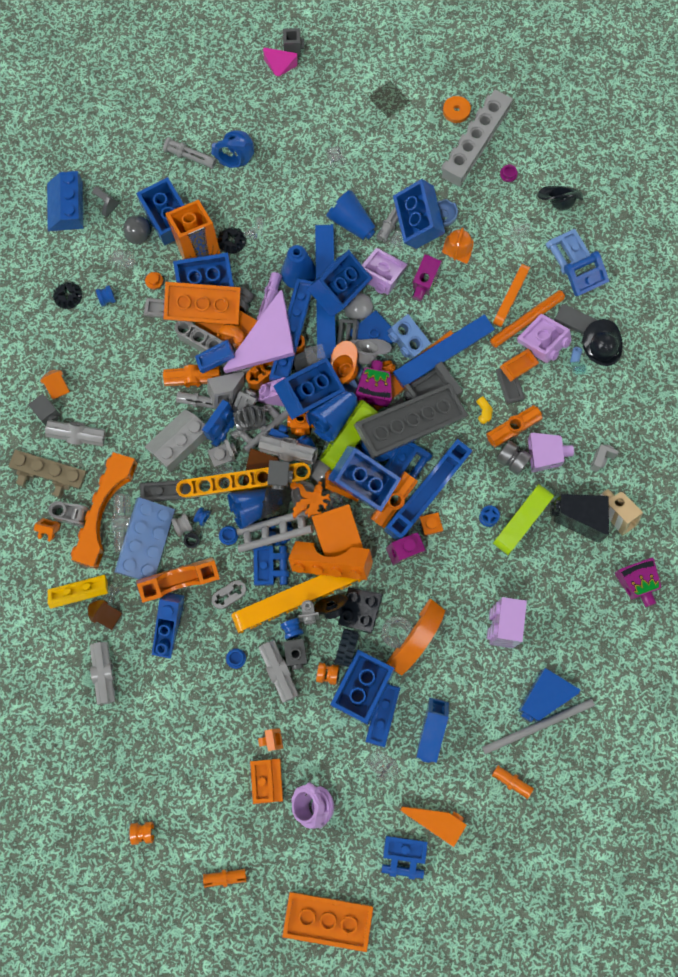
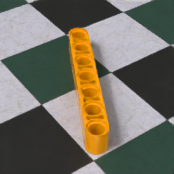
(234, 477)
(288, 600)

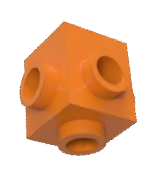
(297, 427)

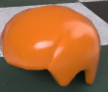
(233, 334)

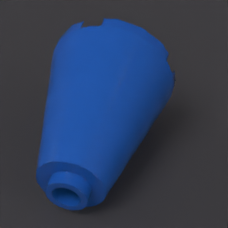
(352, 216)
(297, 265)
(332, 415)
(246, 505)

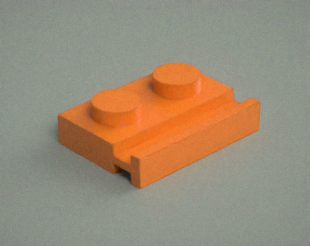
(266, 781)

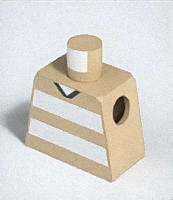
(622, 512)

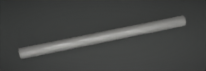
(538, 726)

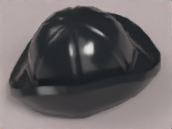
(560, 196)
(603, 342)

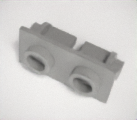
(308, 614)

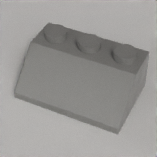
(177, 440)

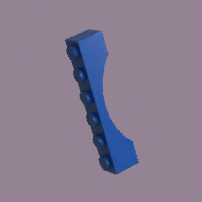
(428, 490)

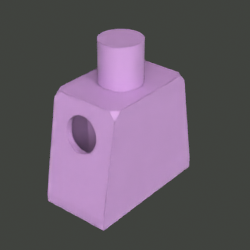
(547, 451)

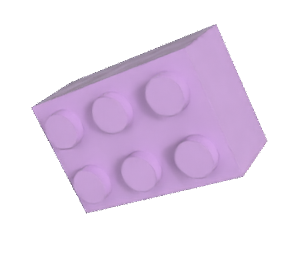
(507, 622)

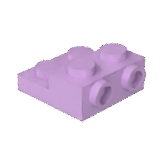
(384, 270)
(545, 338)

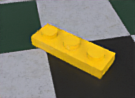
(77, 591)

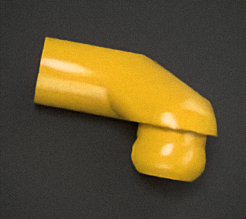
(486, 414)

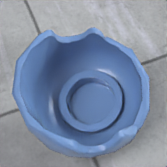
(448, 210)

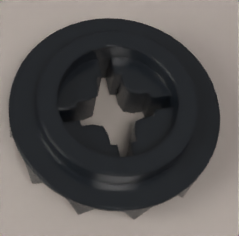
(228, 246)
(73, 299)

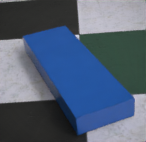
(382, 717)

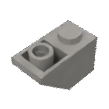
(225, 387)

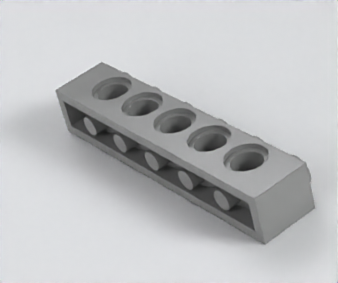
(500, 105)

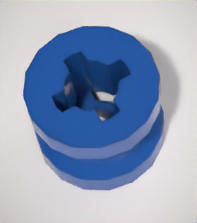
(105, 296)
(490, 512)
(292, 629)

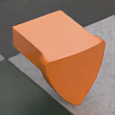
(55, 383)

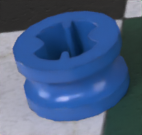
(201, 516)

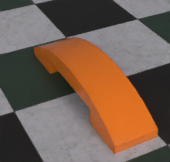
(418, 638)

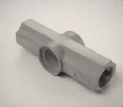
(75, 433)
(288, 449)
(278, 671)
(102, 673)

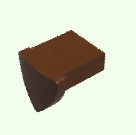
(103, 613)

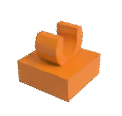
(47, 527)
(272, 740)

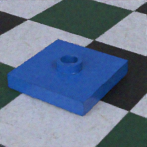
(373, 328)

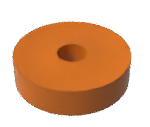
(456, 116)

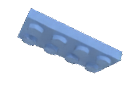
(144, 539)

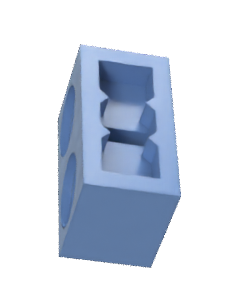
(412, 333)

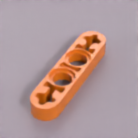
(511, 295)

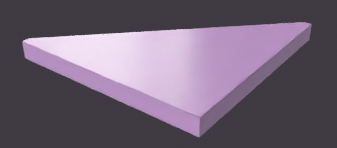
(267, 340)

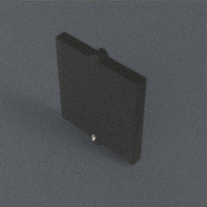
(389, 99)
(276, 502)

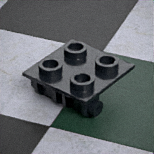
(360, 610)

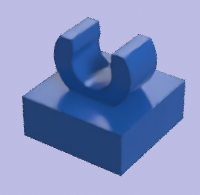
(280, 433)

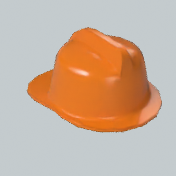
(458, 245)
(345, 361)

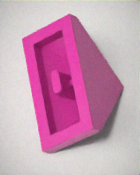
(279, 60)

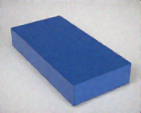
(215, 356)

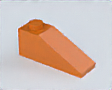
(441, 823)

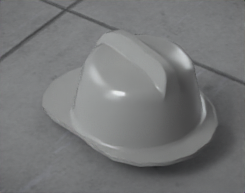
(370, 348)

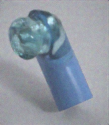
(575, 361)

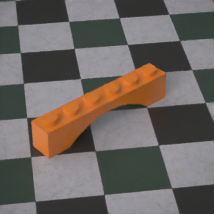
(89, 547)

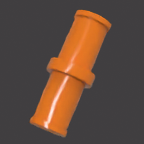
(512, 782)
(224, 878)

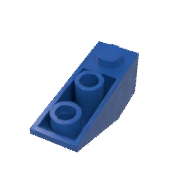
(167, 624)

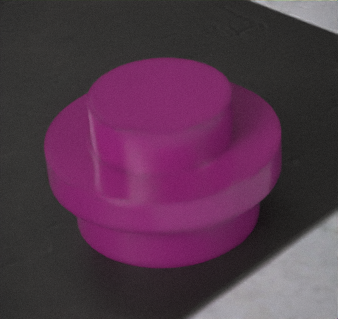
(508, 173)

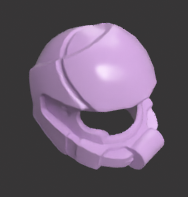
(322, 806)

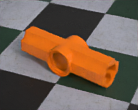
(188, 376)
(523, 421)
(402, 490)

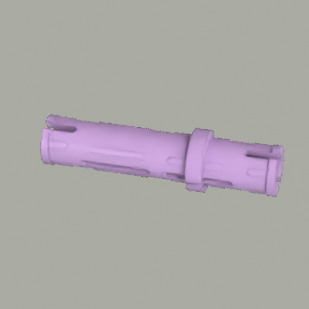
(271, 291)

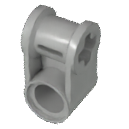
(72, 513)

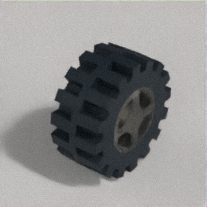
(346, 647)

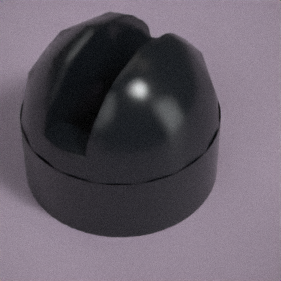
(190, 544)

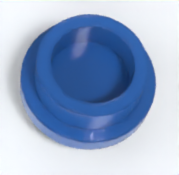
(228, 535)
(235, 658)

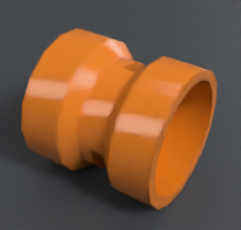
(331, 674)
(141, 833)

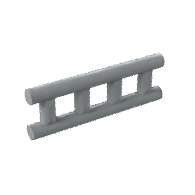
(278, 419)
(264, 527)

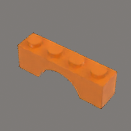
(352, 564)
(168, 581)

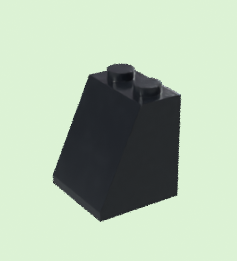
(583, 514)

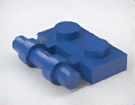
(219, 423)
(264, 566)
(404, 850)

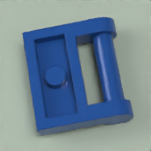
(587, 280)
(403, 458)

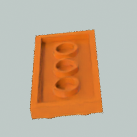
(201, 303)
(328, 921)

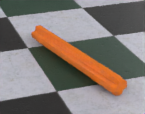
(527, 318)

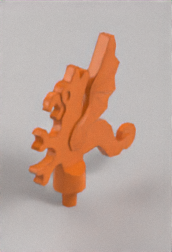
(313, 499)

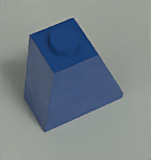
(546, 696)
(433, 730)

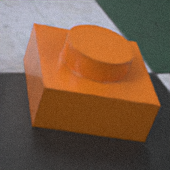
(431, 524)

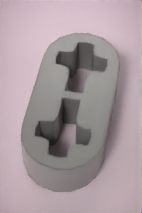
(226, 591)

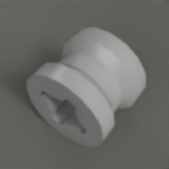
(182, 524)

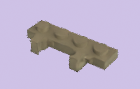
(60, 474)

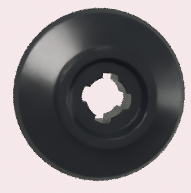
(331, 606)

